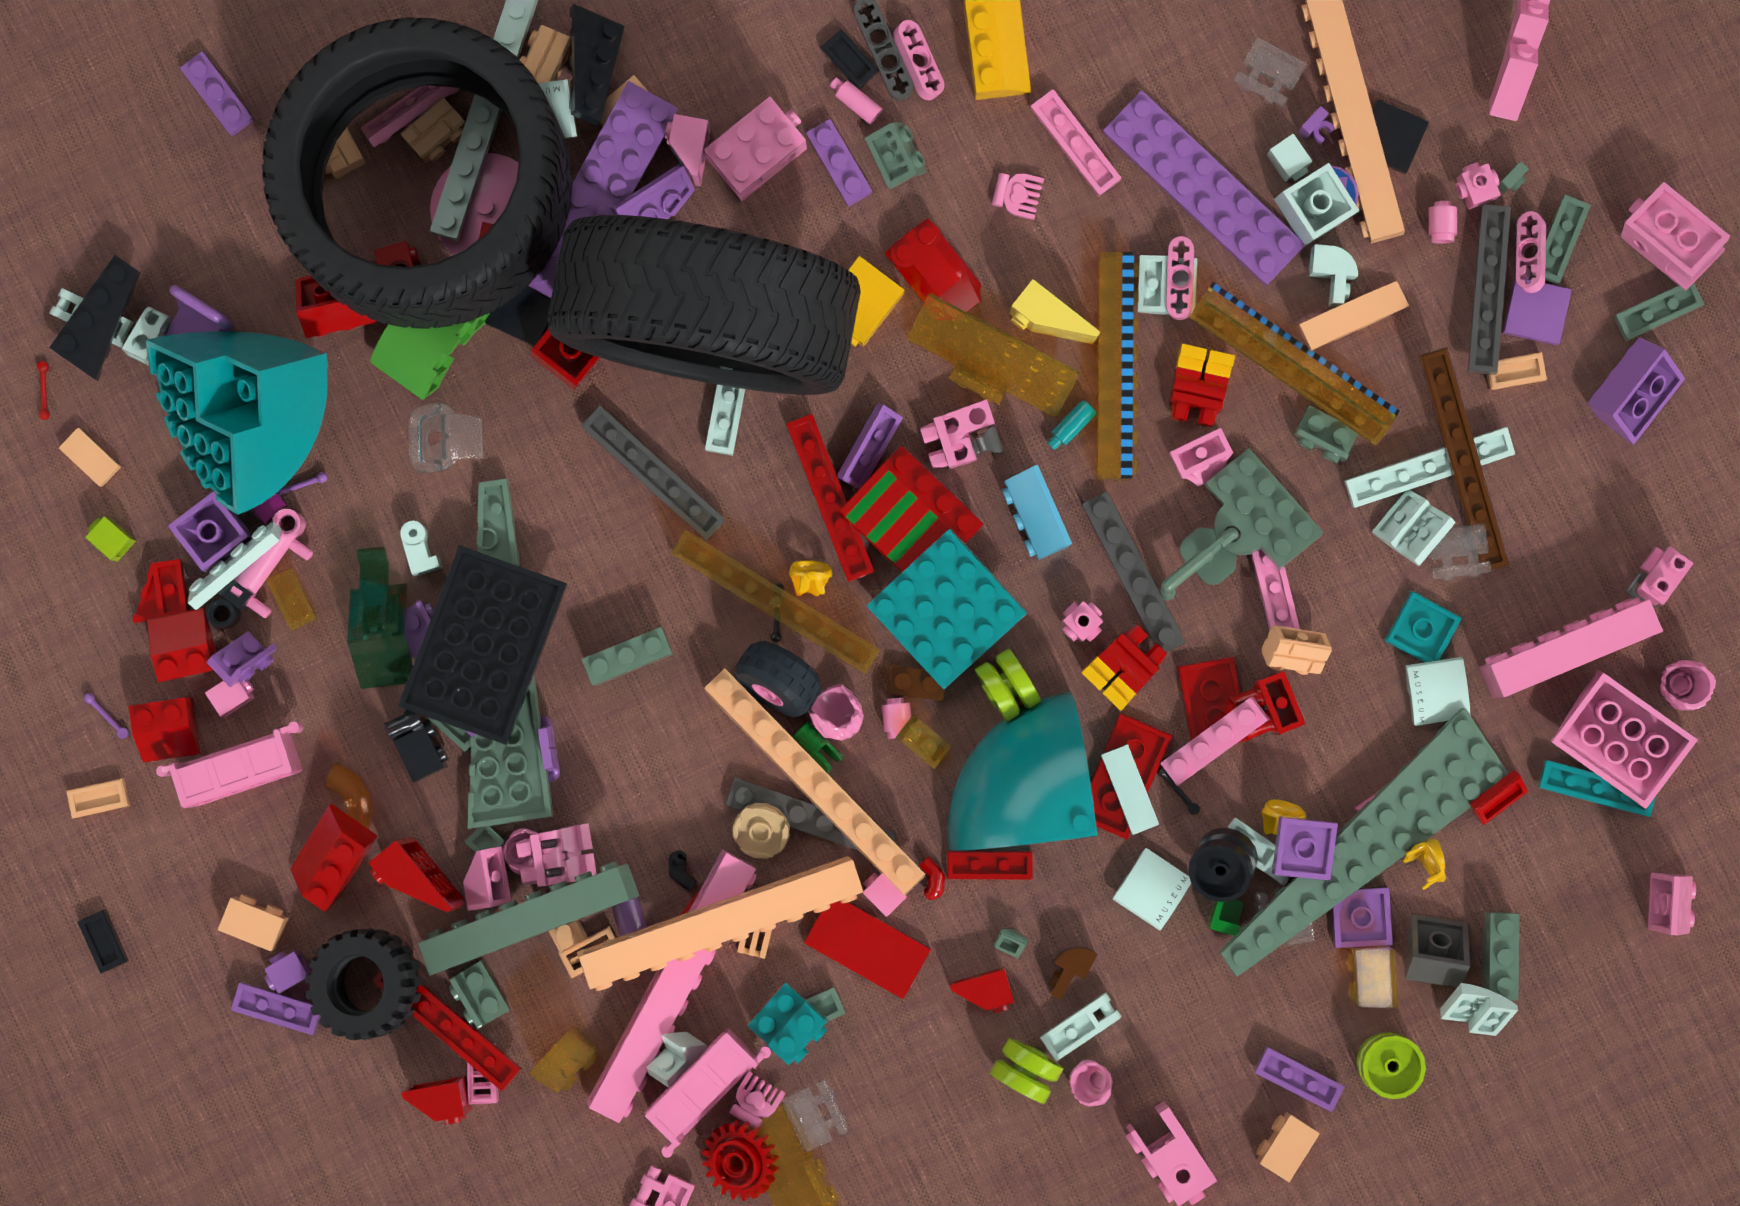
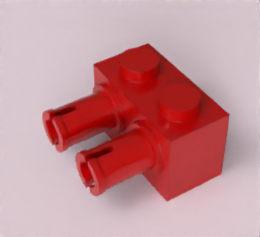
(1278, 703)

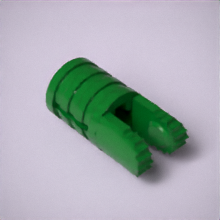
(812, 742)

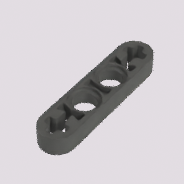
(887, 47)

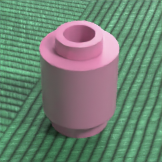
(1442, 222)
(895, 716)

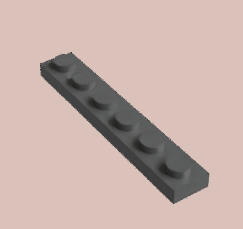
(1489, 289)
(653, 473)
(1132, 572)
(799, 813)

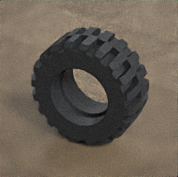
(329, 992)

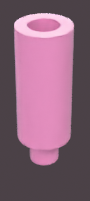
(856, 100)

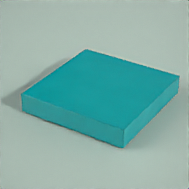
(1422, 628)

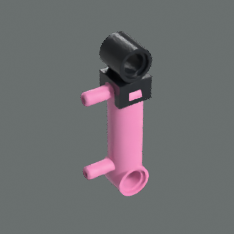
(242, 590)

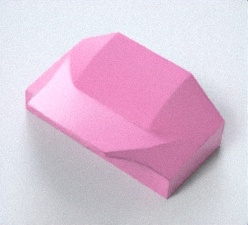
(1202, 457)

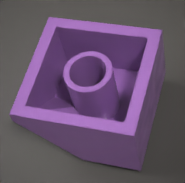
(210, 532)

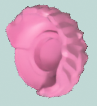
(510, 851)
(1090, 1083)

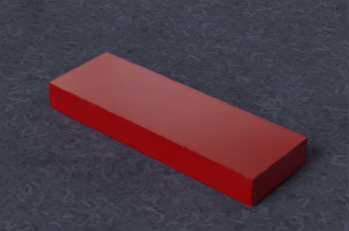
(990, 864)

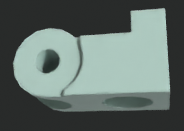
(150, 325)
(414, 540)

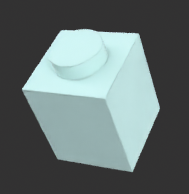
(1290, 159)

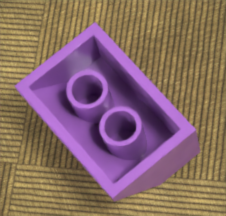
(1636, 390)

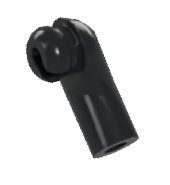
(678, 872)

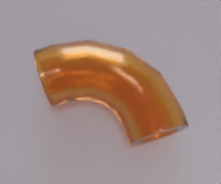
(352, 792)

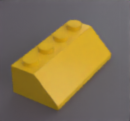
(997, 48)

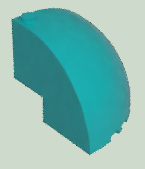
(240, 408)
(1025, 782)

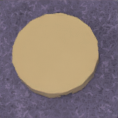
(761, 830)

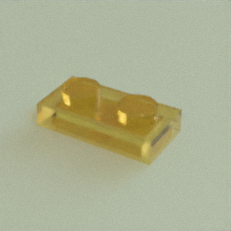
(291, 599)
(923, 742)

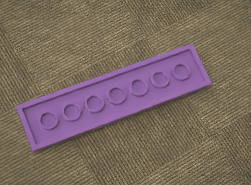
(614, 163)
(1203, 188)

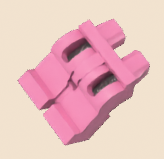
(557, 855)

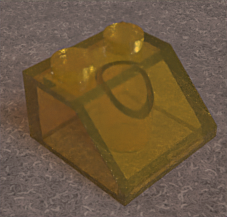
(1373, 976)
(564, 1060)

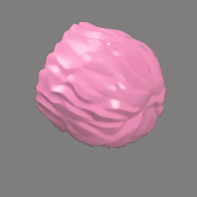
(1687, 685)
(836, 713)

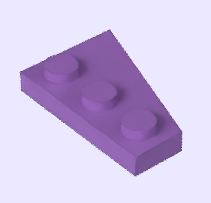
(660, 197)

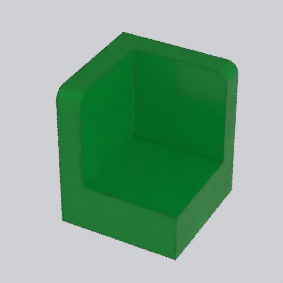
(1226, 916)

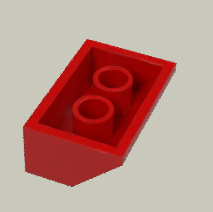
(321, 312)
(331, 857)

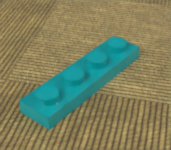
(1588, 787)

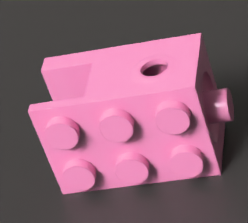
(756, 148)
(1674, 235)
(1174, 1161)

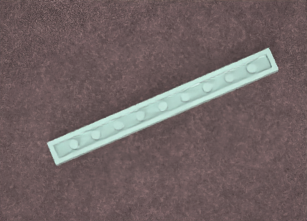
(478, 131)

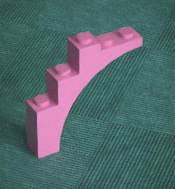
(1519, 59)

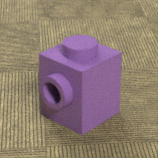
(286, 971)

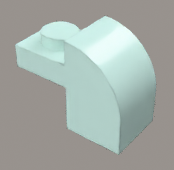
(1333, 264)

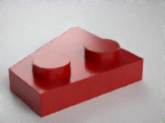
(163, 592)

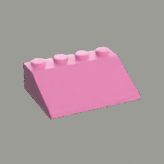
(1623, 739)

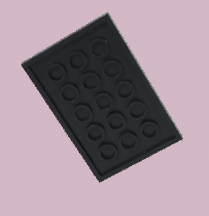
(483, 645)

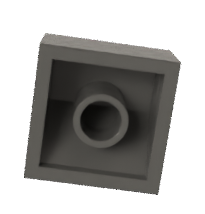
(1437, 951)

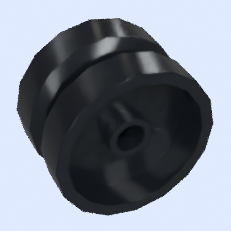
(1223, 864)

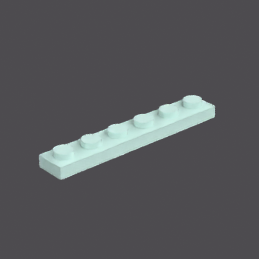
(1422, 469)

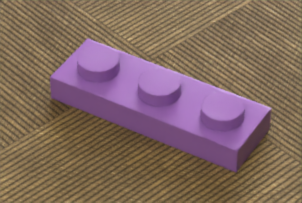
(217, 93)
(839, 162)
(869, 446)
(275, 1008)
(1299, 1079)

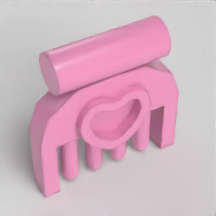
(1014, 194)
(754, 1104)

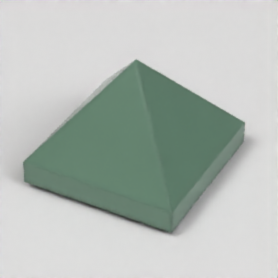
(1010, 942)

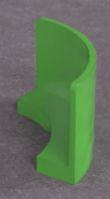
(421, 356)

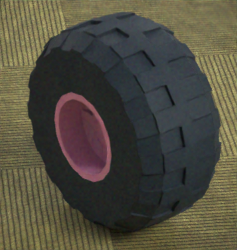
(778, 678)

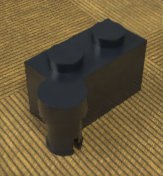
(417, 745)

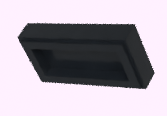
(849, 59)
(103, 941)

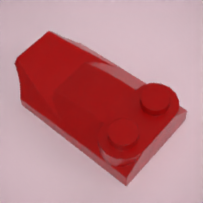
(934, 267)

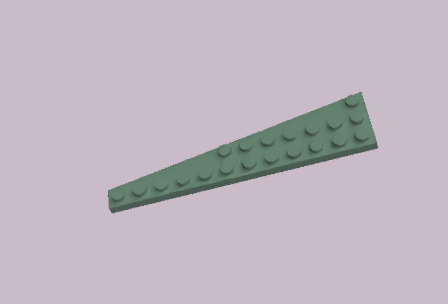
(508, 779)
(1403, 813)

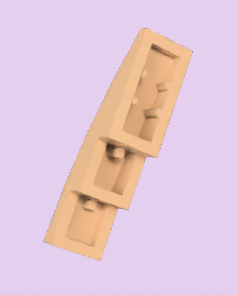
(1353, 315)

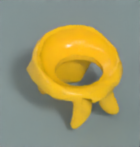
(810, 576)
(1276, 808)
(1428, 854)

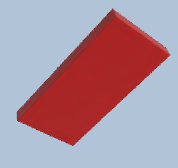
(1147, 748)
(868, 947)

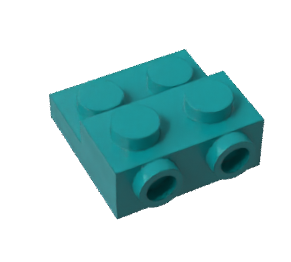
(789, 1024)

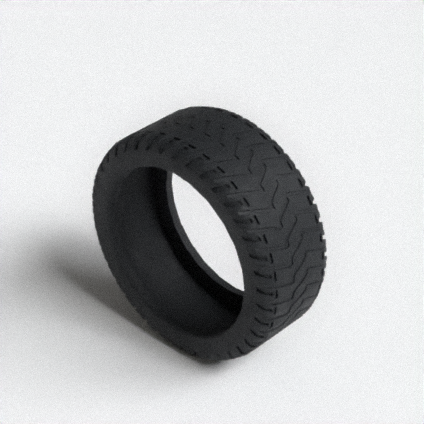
(344, 83)
(703, 299)

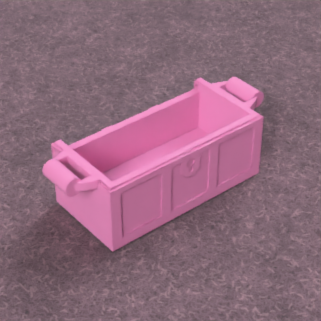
(235, 768)
(702, 1087)

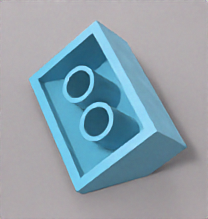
(1036, 513)

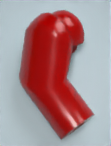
(936, 879)

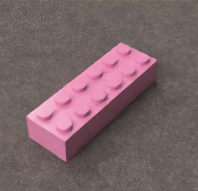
(1570, 649)

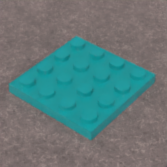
(947, 608)

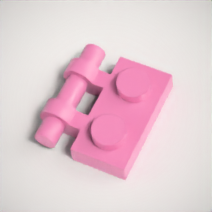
(672, 1192)

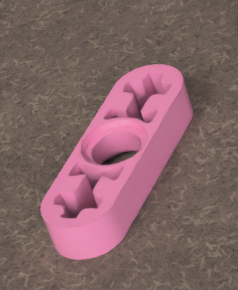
(921, 48)
(1524, 241)
(1173, 257)

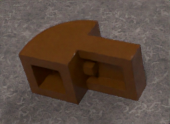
(1072, 961)

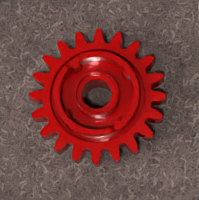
(757, 1168)

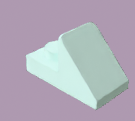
(680, 1053)

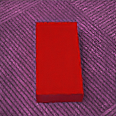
(1499, 797)

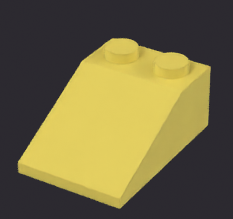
(1047, 315)

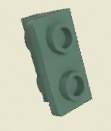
(896, 154)
(1325, 434)
(478, 994)

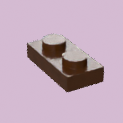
(913, 683)

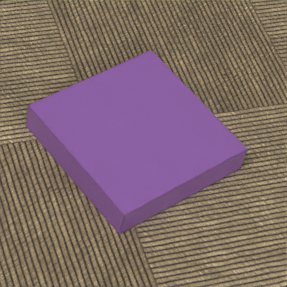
(1538, 314)
(1304, 848)
(1363, 919)

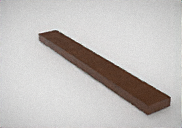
(1462, 451)

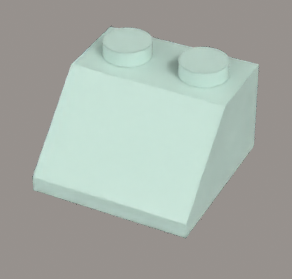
(1316, 204)

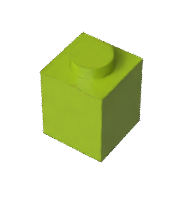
(109, 538)

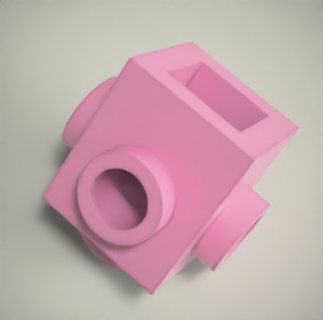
(1477, 185)
(1072, 627)

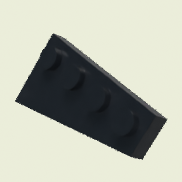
(592, 61)
(91, 328)

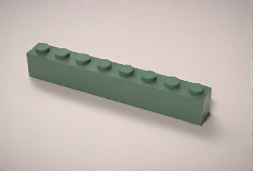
(528, 919)

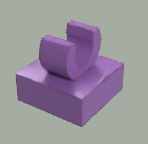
(1315, 123)

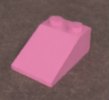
(1671, 903)

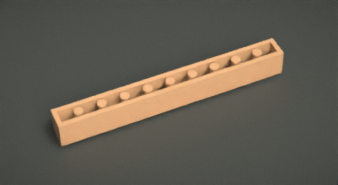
(1354, 118)
(814, 782)
(719, 922)

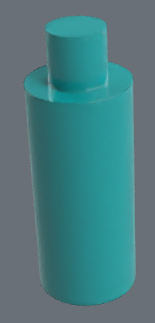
(1071, 425)

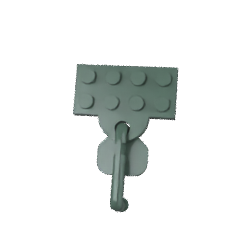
(1256, 511)

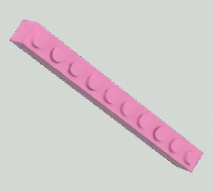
(663, 1001)

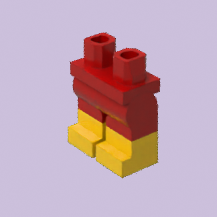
(1198, 393)
(1133, 662)

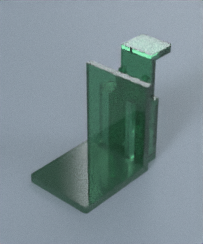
(378, 624)

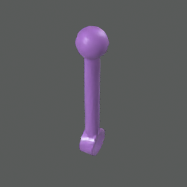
(321, 478)
(122, 733)

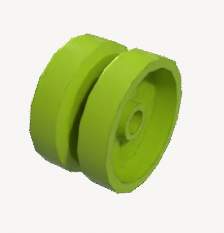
(1004, 687)
(1374, 1060)
(1028, 1066)

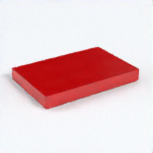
(1207, 692)

